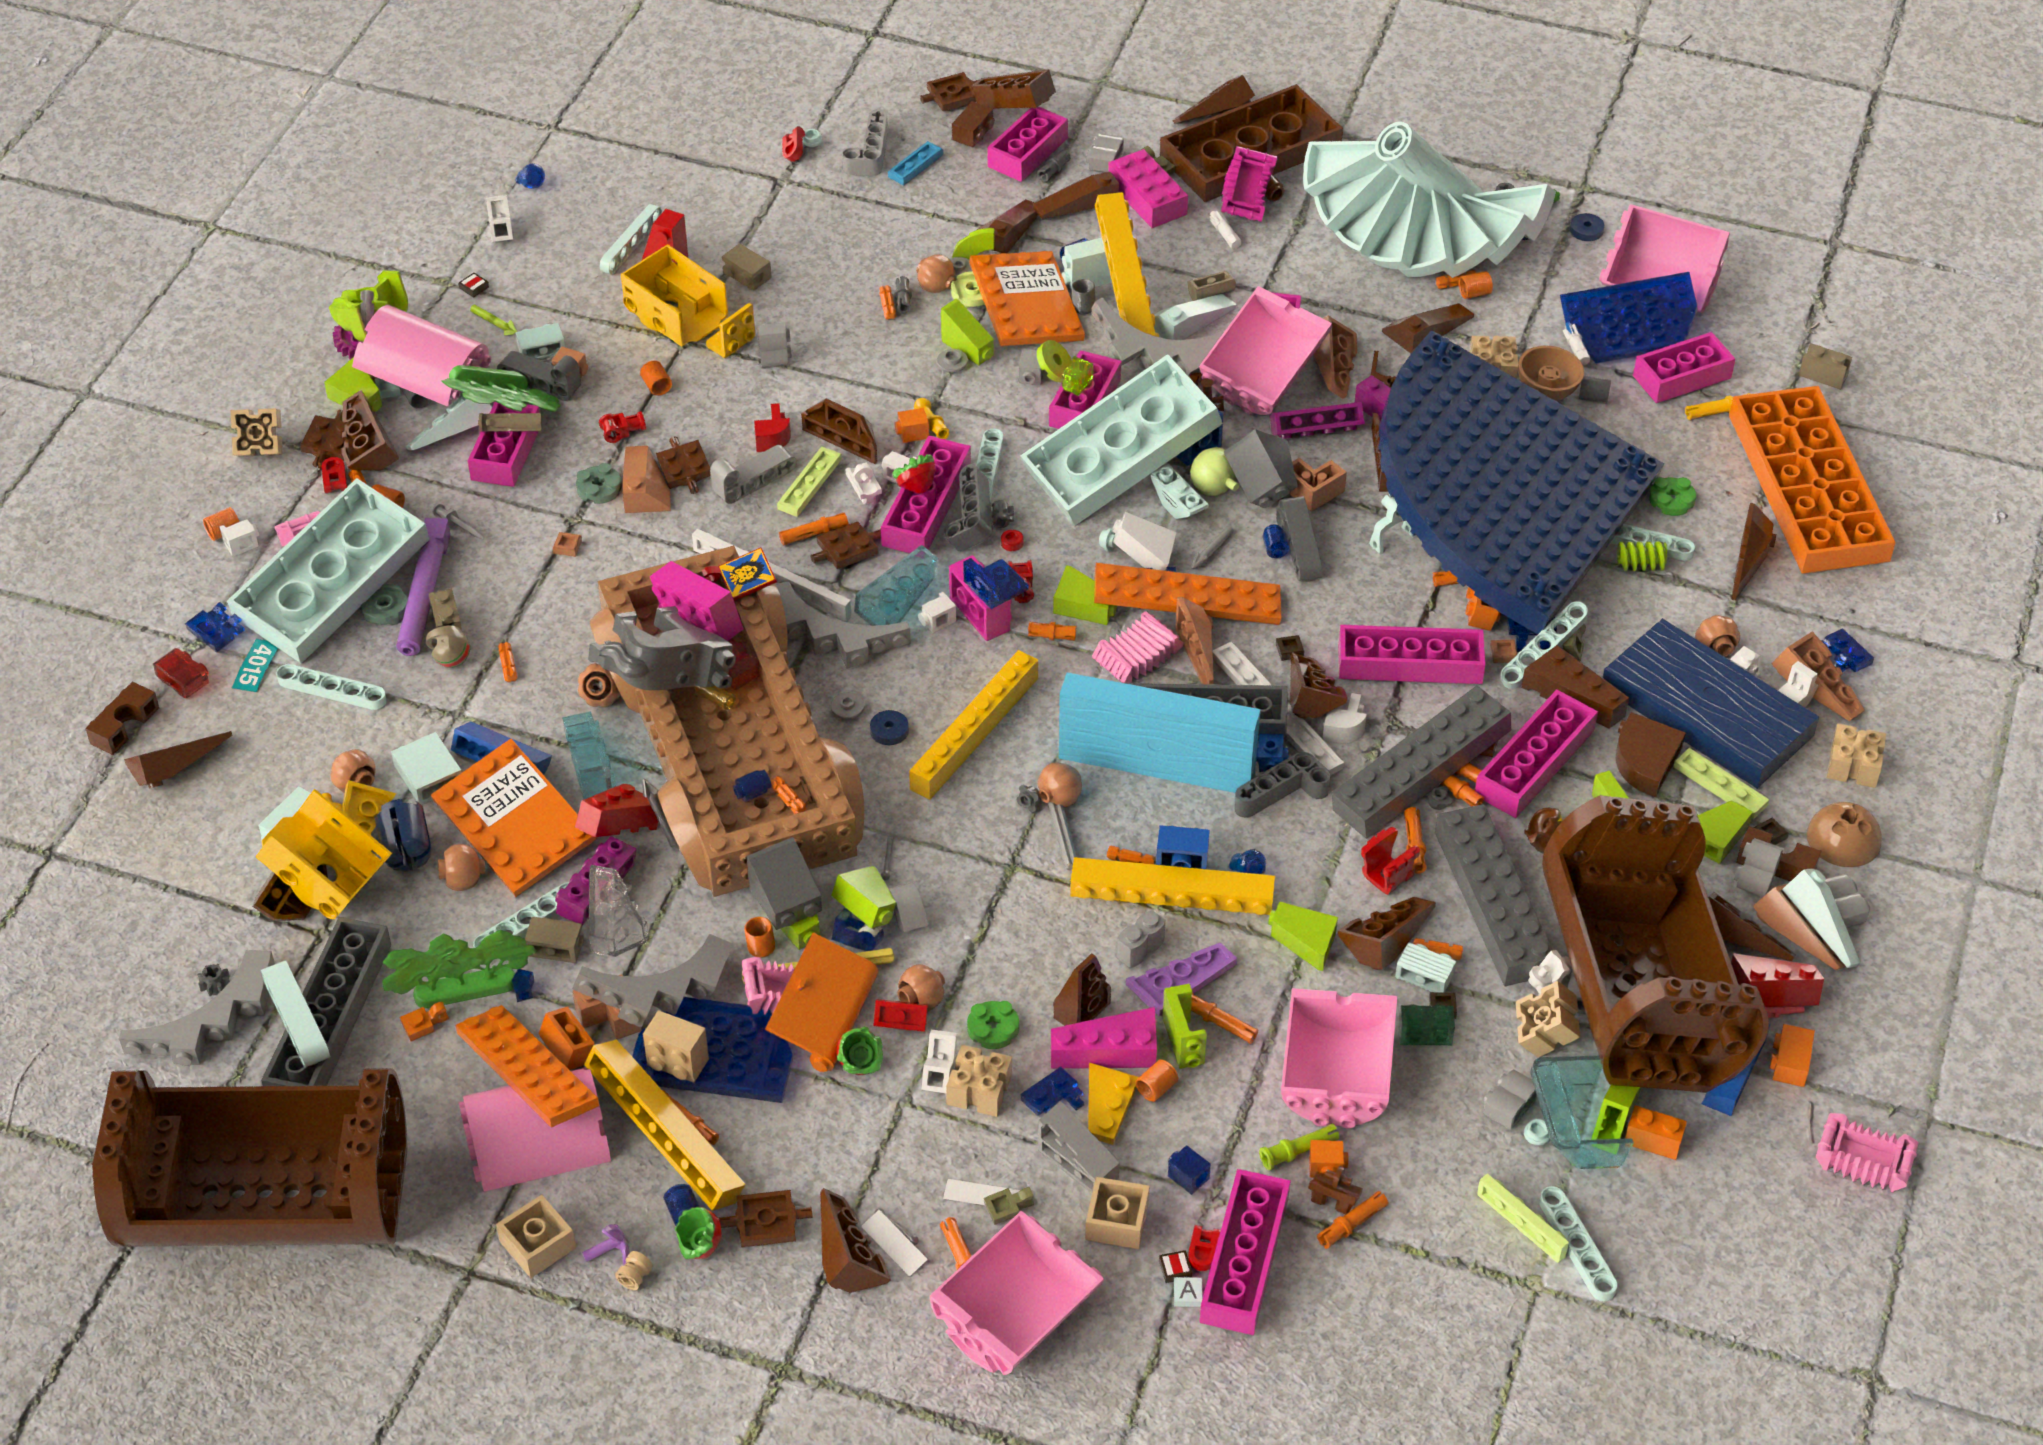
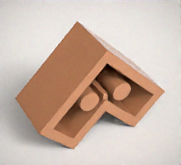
(1320, 484)
(594, 1012)

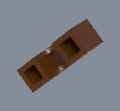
(108, 728)
(1790, 863)

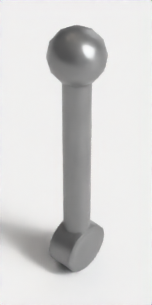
(885, 874)
(912, 1238)

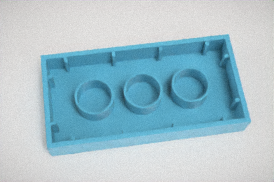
(1157, 733)

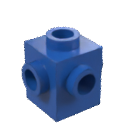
(1271, 751)

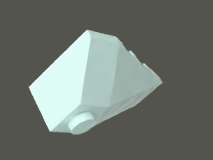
(1187, 318)
(461, 416)
(1818, 906)

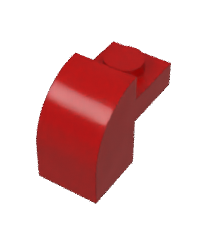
(772, 431)

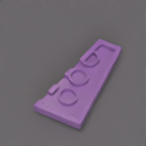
(1197, 970)

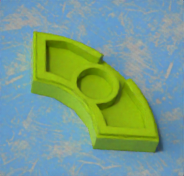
(975, 243)

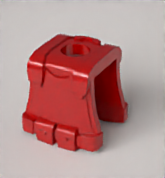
(1378, 860)

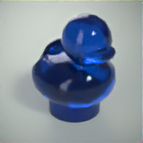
(531, 176)
(1248, 862)

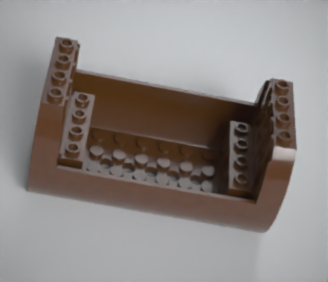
(1634, 880)
(175, 1144)

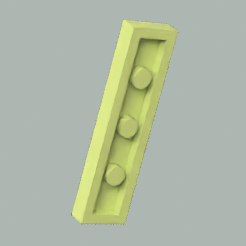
(809, 481)
(1720, 782)
(1523, 1218)

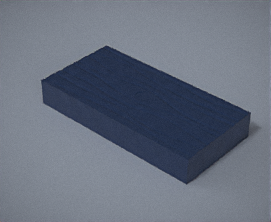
(1713, 701)

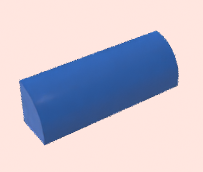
(478, 741)
(1726, 1096)

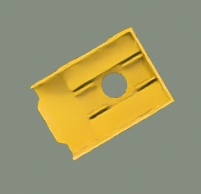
(661, 280)
(314, 839)

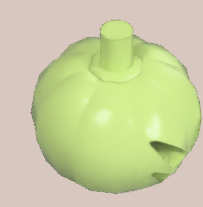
(1213, 473)

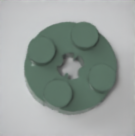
(588, 479)
(387, 614)

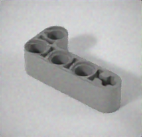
(870, 158)
(739, 481)

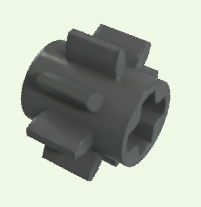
(1001, 514)
(213, 979)

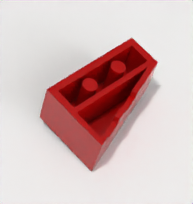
(669, 230)
(616, 811)
(1779, 980)

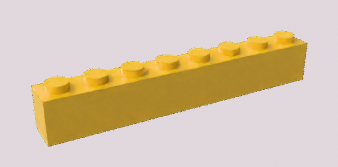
(1123, 262)
(973, 725)
(1172, 886)
(664, 1125)

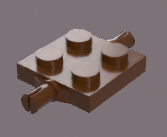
(950, 91)
(324, 438)
(683, 464)
(846, 545)
(766, 1218)

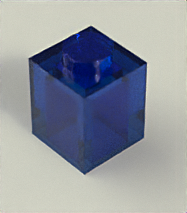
(1188, 1169)

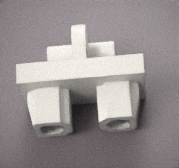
(864, 482)
(1550, 970)

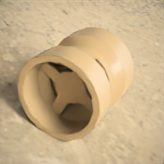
(632, 1272)

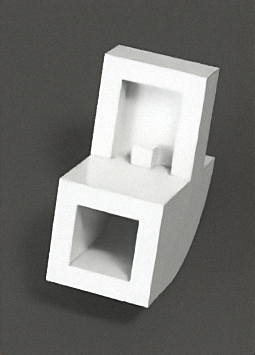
(499, 218)
(1801, 684)
(1345, 725)
(939, 1061)

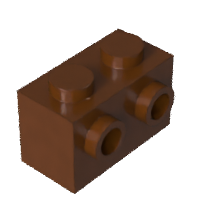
(972, 124)

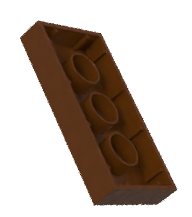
(1272, 125)

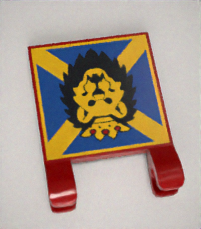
(743, 574)

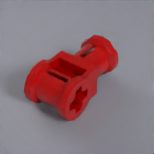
(621, 425)
(1025, 571)

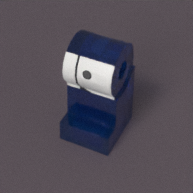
(855, 932)

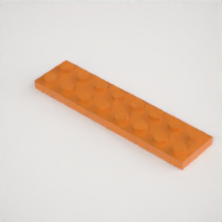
(1160, 590)
(527, 1066)

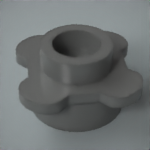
(1028, 797)
(1439, 798)

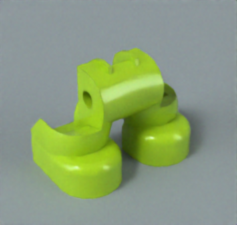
(347, 308)

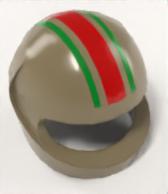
(451, 646)

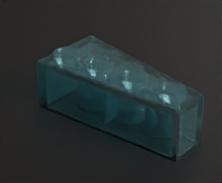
(897, 590)
(588, 754)

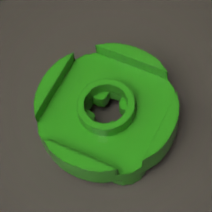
(1665, 487)
(989, 1012)

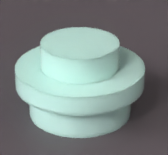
(812, 138)
(1106, 540)
(1536, 1132)

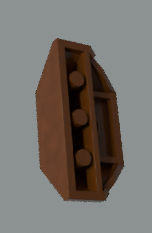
(841, 428)
(280, 902)

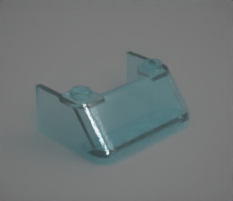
(1554, 1088)

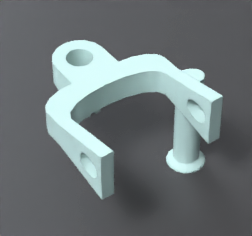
(1391, 519)

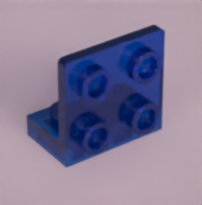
(994, 582)

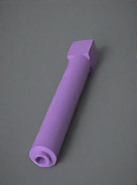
(423, 583)

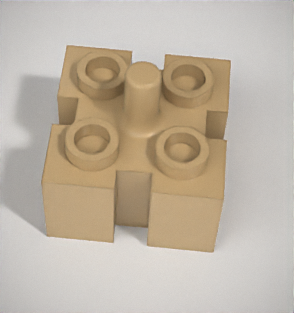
(1498, 352)
(256, 432)
(1856, 755)
(1547, 1019)
(979, 1080)

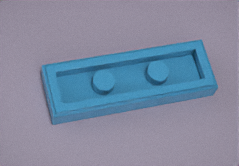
(915, 163)

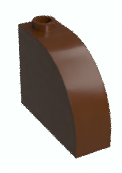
(1647, 752)

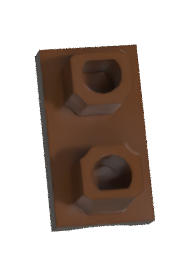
(1335, 1186)

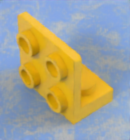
(733, 332)

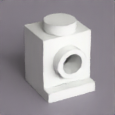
(892, 462)
(240, 537)
(938, 613)
(1747, 660)

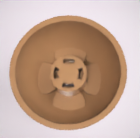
(1551, 371)
(1845, 834)

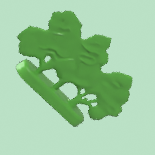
(498, 386)
(450, 960)

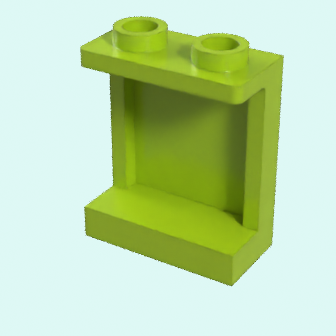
(1187, 1045)

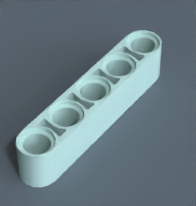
(295, 1014)

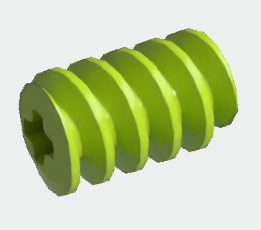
(1642, 555)

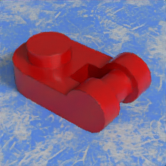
(793, 144)
(334, 469)
(1202, 1253)

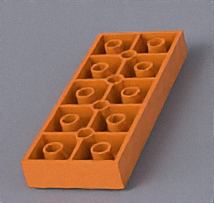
(1811, 479)

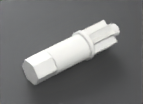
(1223, 227)
(1574, 340)

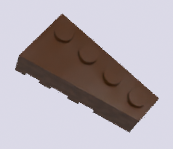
(1015, 90)
(1565, 673)

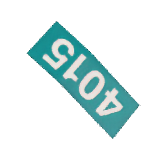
(254, 666)

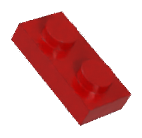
(900, 1015)

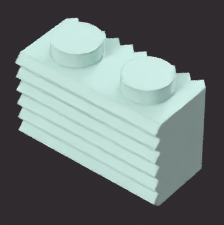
(540, 341)
(1425, 968)

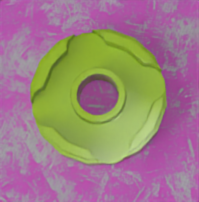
(1053, 352)

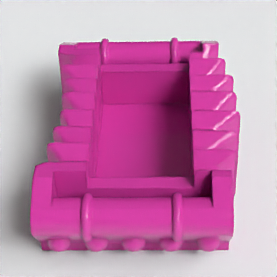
(1247, 183)

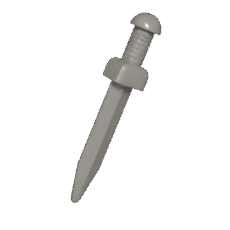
(453, 519)

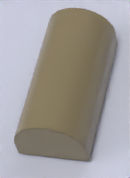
(1211, 285)

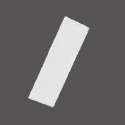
(970, 1192)
(894, 1242)

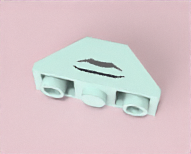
(1176, 493)

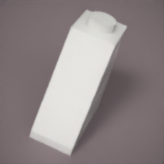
(1144, 541)

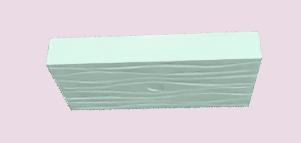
(1121, 439)
(328, 570)

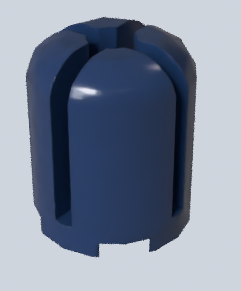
(405, 835)

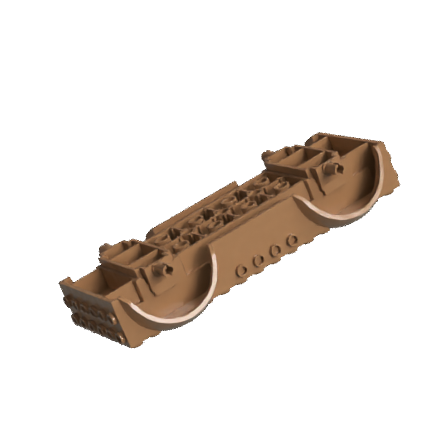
(710, 747)

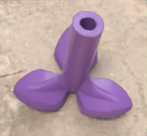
(615, 1240)

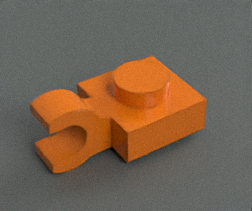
(420, 1023)

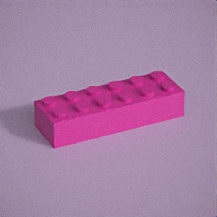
(917, 517)
(1411, 654)
(1536, 753)
(1245, 1252)

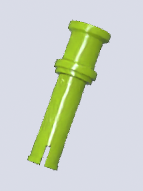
(1287, 1149)

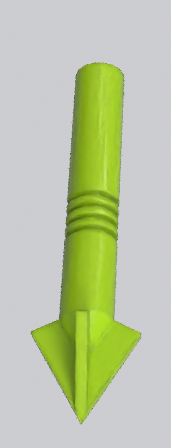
(509, 328)

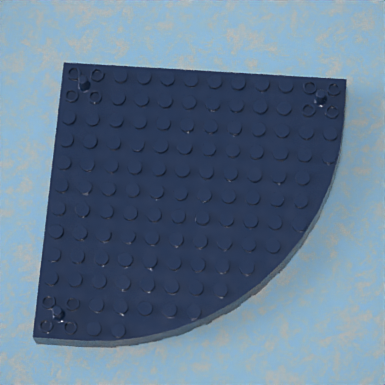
(1504, 480)

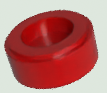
(1012, 540)

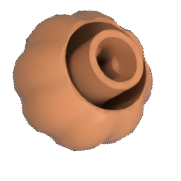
(935, 273)
(1720, 633)
(590, 688)
(352, 766)
(1060, 784)
(460, 867)
(921, 985)

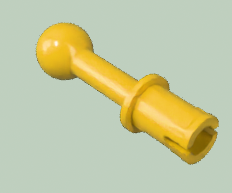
(936, 422)

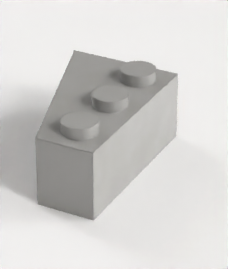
(1074, 1148)

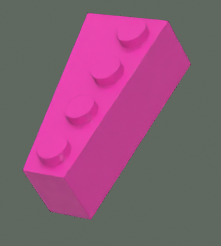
(1110, 1041)

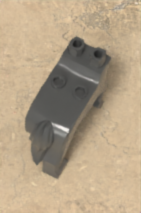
(668, 660)

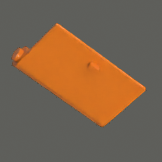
(828, 1005)

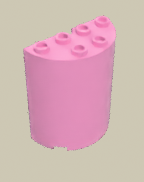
(1666, 245)
(1263, 352)
(416, 353)
(1338, 1056)
(519, 1146)
(1012, 1294)

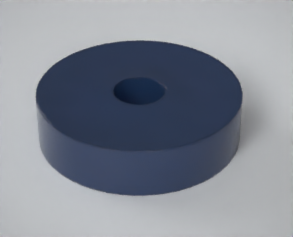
(1587, 227)
(889, 736)

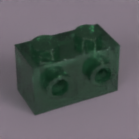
(1426, 1025)

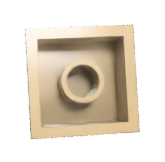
(675, 1046)
(1117, 1213)
(536, 1236)

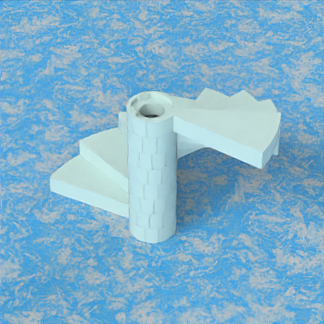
(1414, 207)

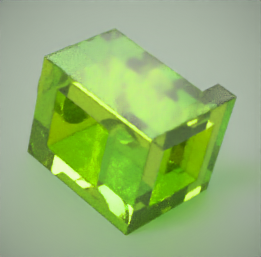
(1077, 376)

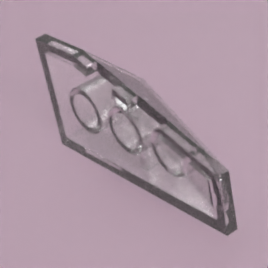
(612, 916)

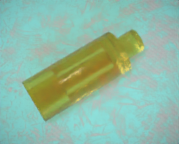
(718, 696)

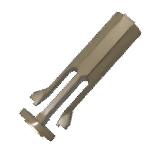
(510, 422)

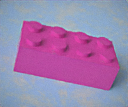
(1027, 143)
(1149, 188)
(1684, 367)
(1105, 381)
(501, 454)
(697, 600)

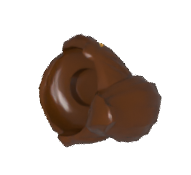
(1542, 827)

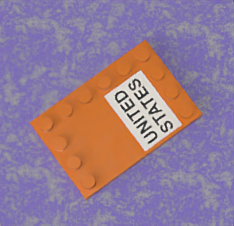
(1026, 298)
(512, 817)

